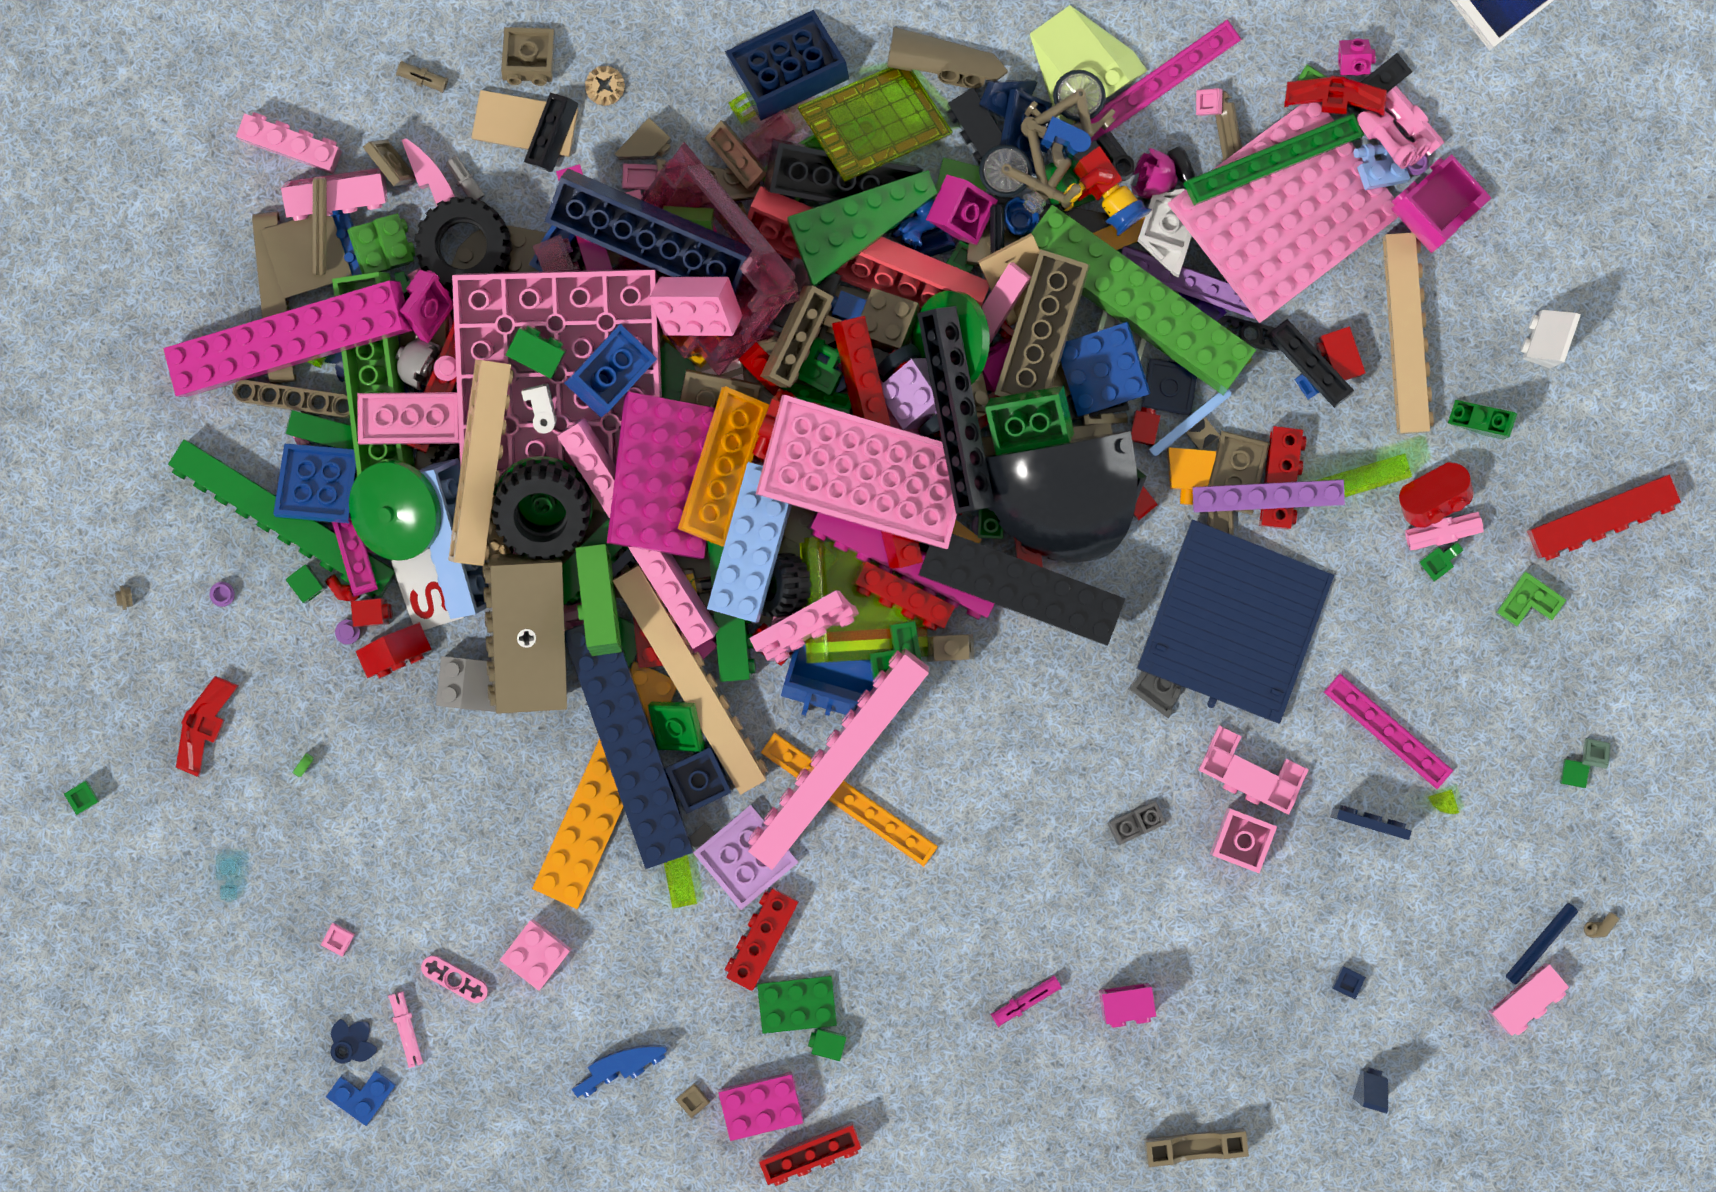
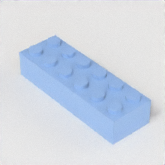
(749, 551)
(459, 582)

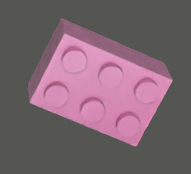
(696, 306)

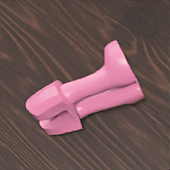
(1400, 149)

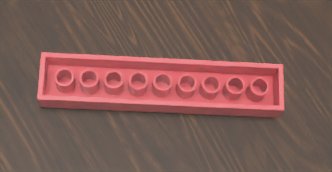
(880, 266)

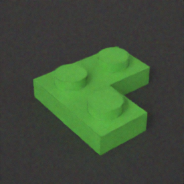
(1529, 593)

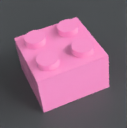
(1243, 840)
(535, 954)

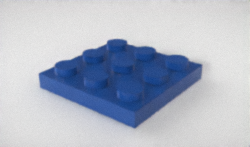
(1103, 369)
(315, 483)

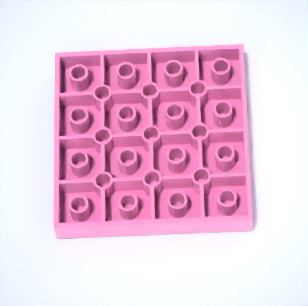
(564, 305)

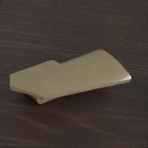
(951, 61)

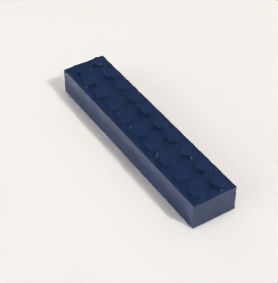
(630, 752)

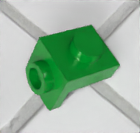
(958, 258)

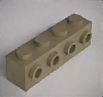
(797, 337)

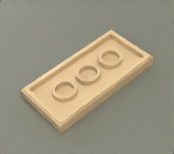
(511, 121)

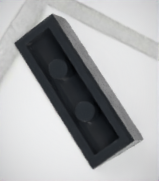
(551, 132)

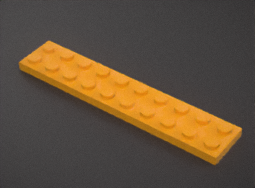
(593, 811)

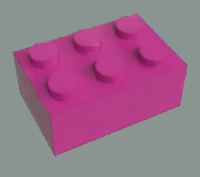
(760, 1106)

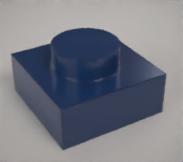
(1348, 982)

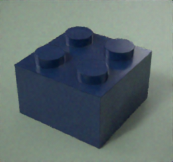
(699, 779)

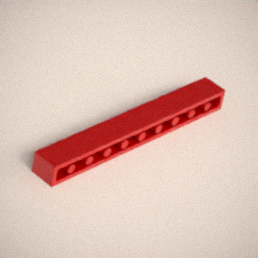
(869, 403)

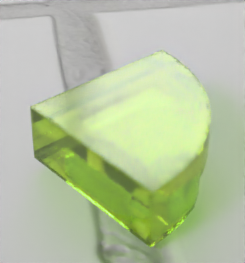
(1444, 802)

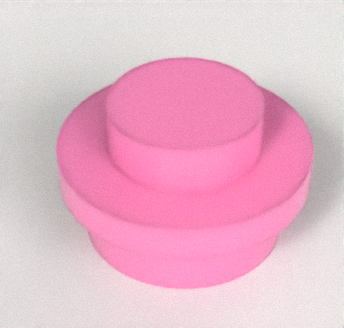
(445, 368)

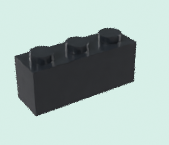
(975, 122)

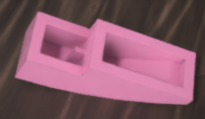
(428, 173)

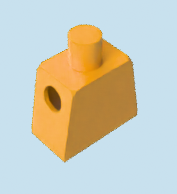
(1189, 469)

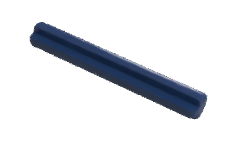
(1542, 943)

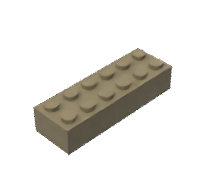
(1043, 324)

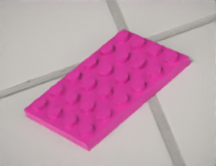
(655, 473)

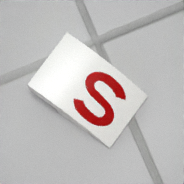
(421, 591)

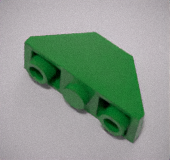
(1482, 419)

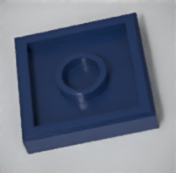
(1169, 387)

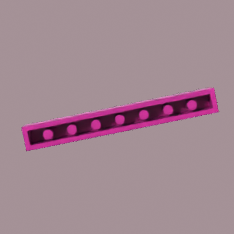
(870, 547)

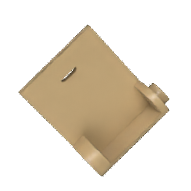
(1021, 252)

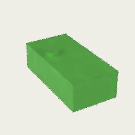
(598, 600)

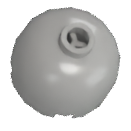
(417, 362)

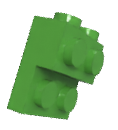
(382, 244)

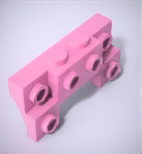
(807, 623)
(1243, 776)

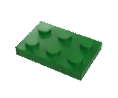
(796, 1004)

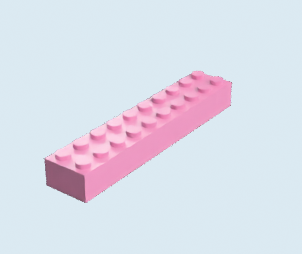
(839, 757)

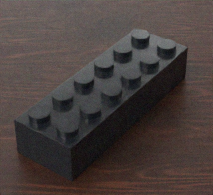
(810, 174)

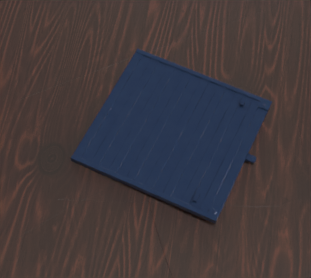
(1235, 622)

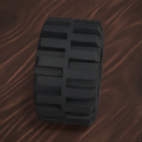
(787, 587)

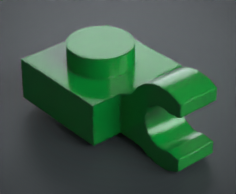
(1438, 562)

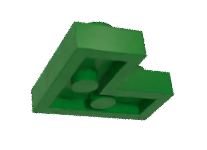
(902, 636)

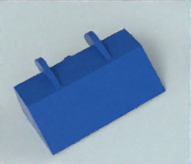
(827, 684)

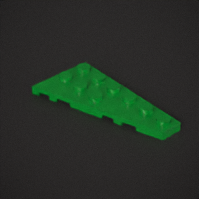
(846, 227)

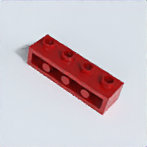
(1283, 466)
(902, 595)
(762, 938)
(810, 1153)

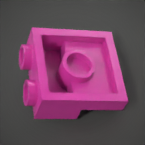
(427, 304)

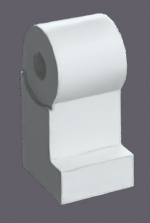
(543, 407)

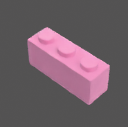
(1529, 1000)

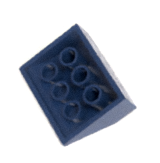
(788, 65)

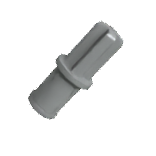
(464, 178)

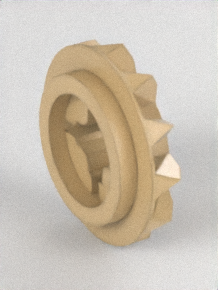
(604, 97)

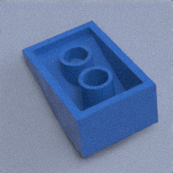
(610, 371)

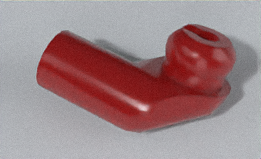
(341, 591)

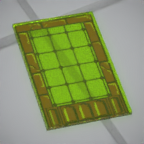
(874, 121)

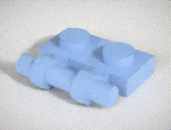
(1379, 173)

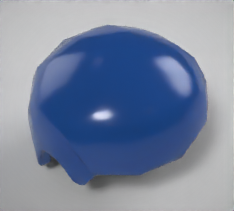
(1018, 218)

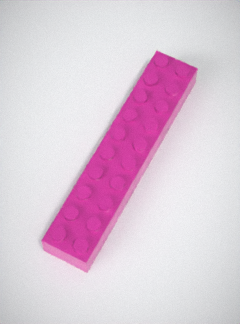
(287, 339)

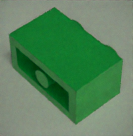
(536, 351)

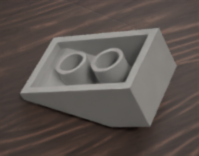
(463, 684)

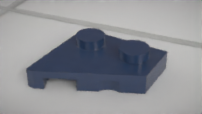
(997, 94)

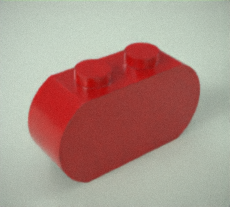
(1436, 495)

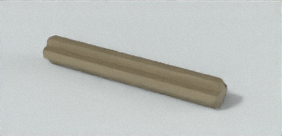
(319, 225)

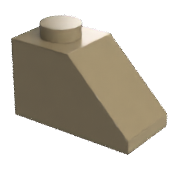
(645, 143)

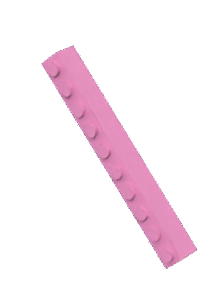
(659, 567)

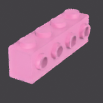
(288, 143)

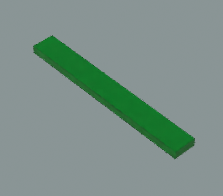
(1273, 159)

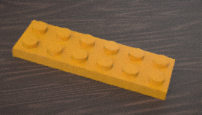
(722, 465)

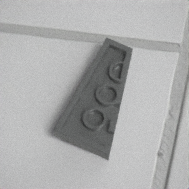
(1156, 692)

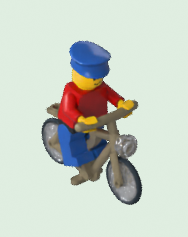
(1008, 171)

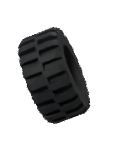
(452, 213)
(534, 538)

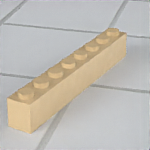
(1406, 333)
(480, 462)

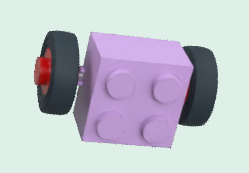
(909, 391)

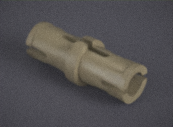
(406, 71)

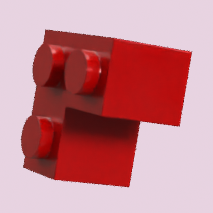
(393, 651)

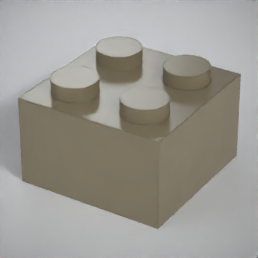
(889, 319)

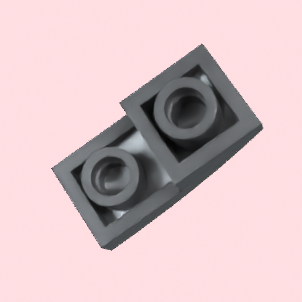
(1136, 823)

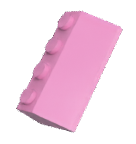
(344, 193)

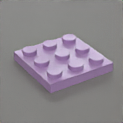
(733, 866)

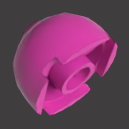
(1157, 172)

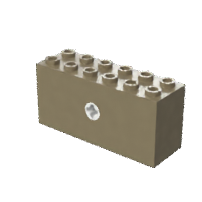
(527, 666)

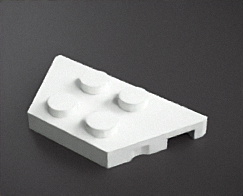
(1164, 233)

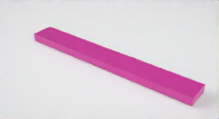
(1168, 76)

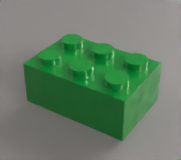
(1029, 420)

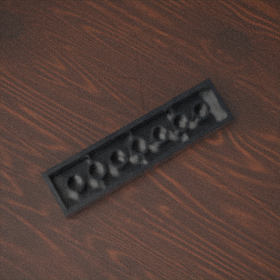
(1024, 588)

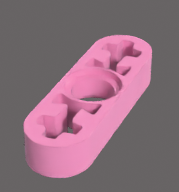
(456, 989)

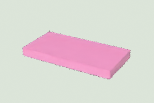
(408, 418)

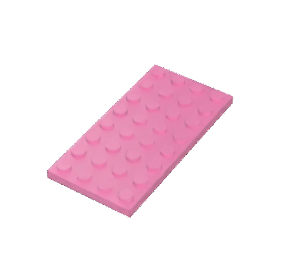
(859, 472)

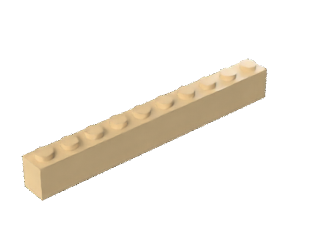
(691, 680)

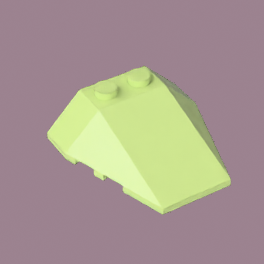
(1077, 43)

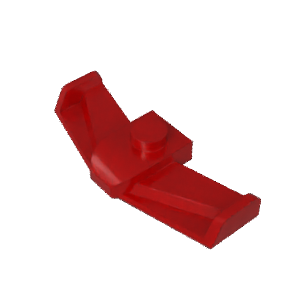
(1336, 94)
(202, 724)

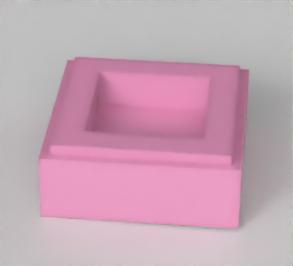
(1209, 102)
(337, 939)

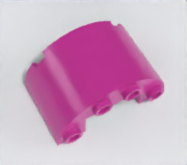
(1440, 202)

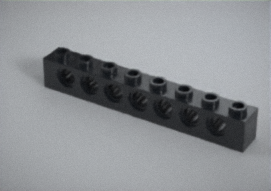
(955, 409)

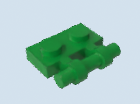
(817, 373)

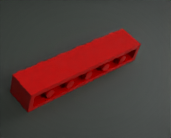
(1604, 516)

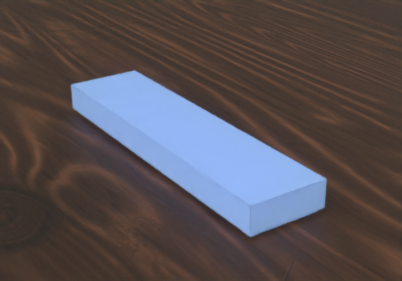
(1188, 423)

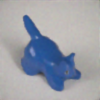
(914, 226)

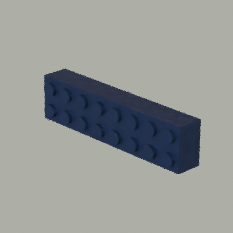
(643, 231)

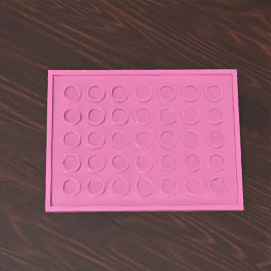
(1289, 225)

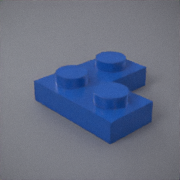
(361, 1103)

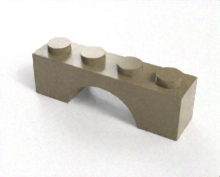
(1193, 1146)

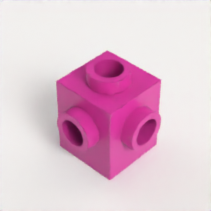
(1355, 57)

